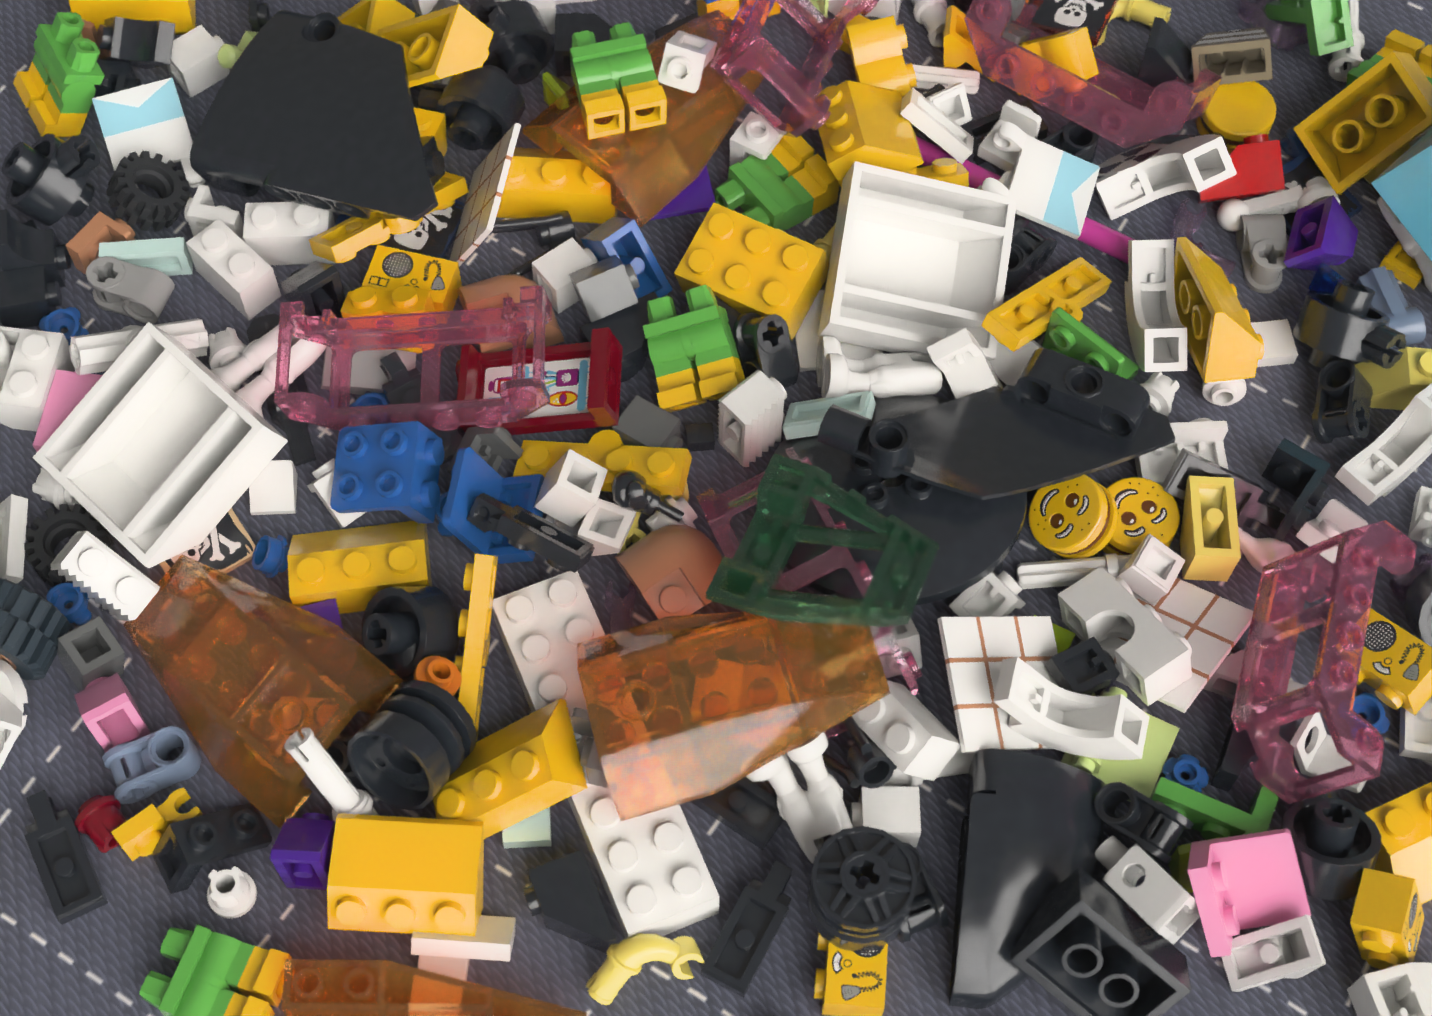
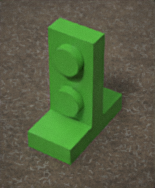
(1326, 22)
(1214, 817)

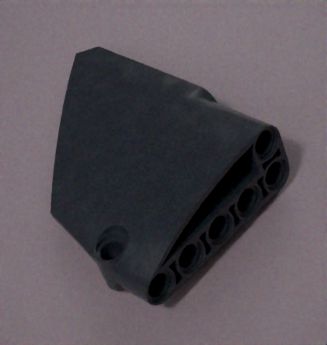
(318, 122)

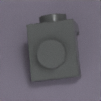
(490, 444)

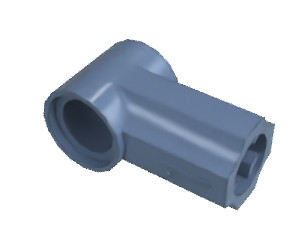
(1391, 302)

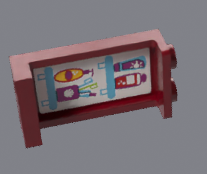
(578, 376)

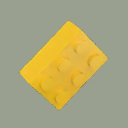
(754, 267)

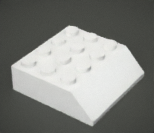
(915, 261)
(159, 448)

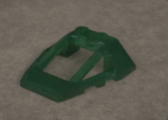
(777, 525)

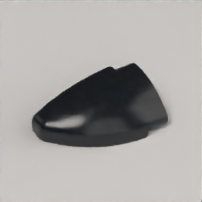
(1022, 838)

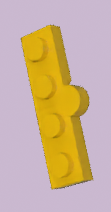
(350, 236)
(1029, 312)
(661, 466)
(475, 626)

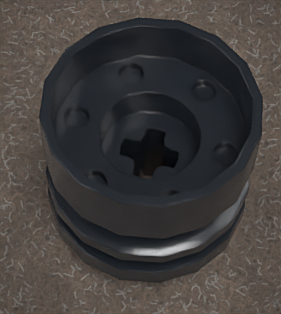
(412, 745)
(855, 916)

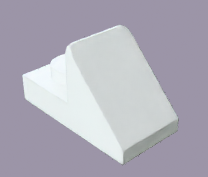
(1273, 954)

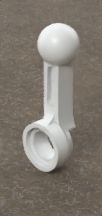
(1275, 203)

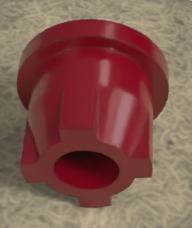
(98, 819)

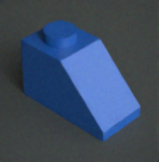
(626, 241)

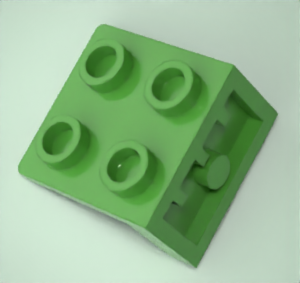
(1081, 343)

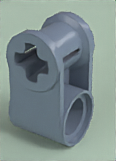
(145, 764)

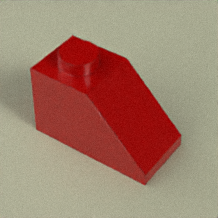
(1257, 169)

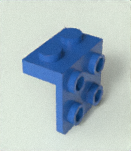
(388, 470)
(473, 477)

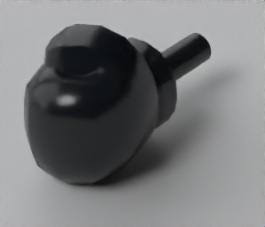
(633, 494)

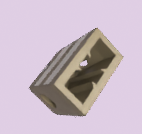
(1234, 55)

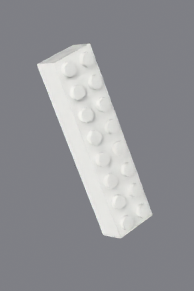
(645, 861)

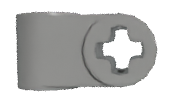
(1262, 251)
(129, 288)

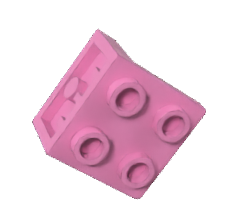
(1245, 884)

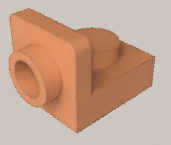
(100, 229)

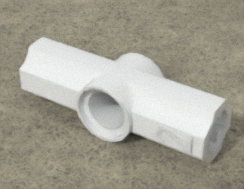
(99, 350)

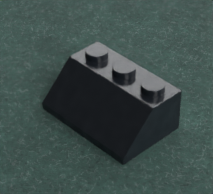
(1100, 954)

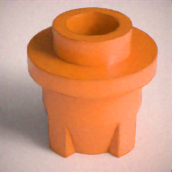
(439, 672)

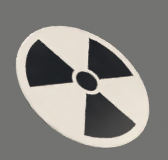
(1130, 158)

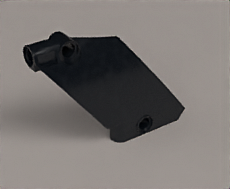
(1010, 440)

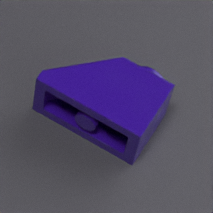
(1320, 235)
(304, 851)

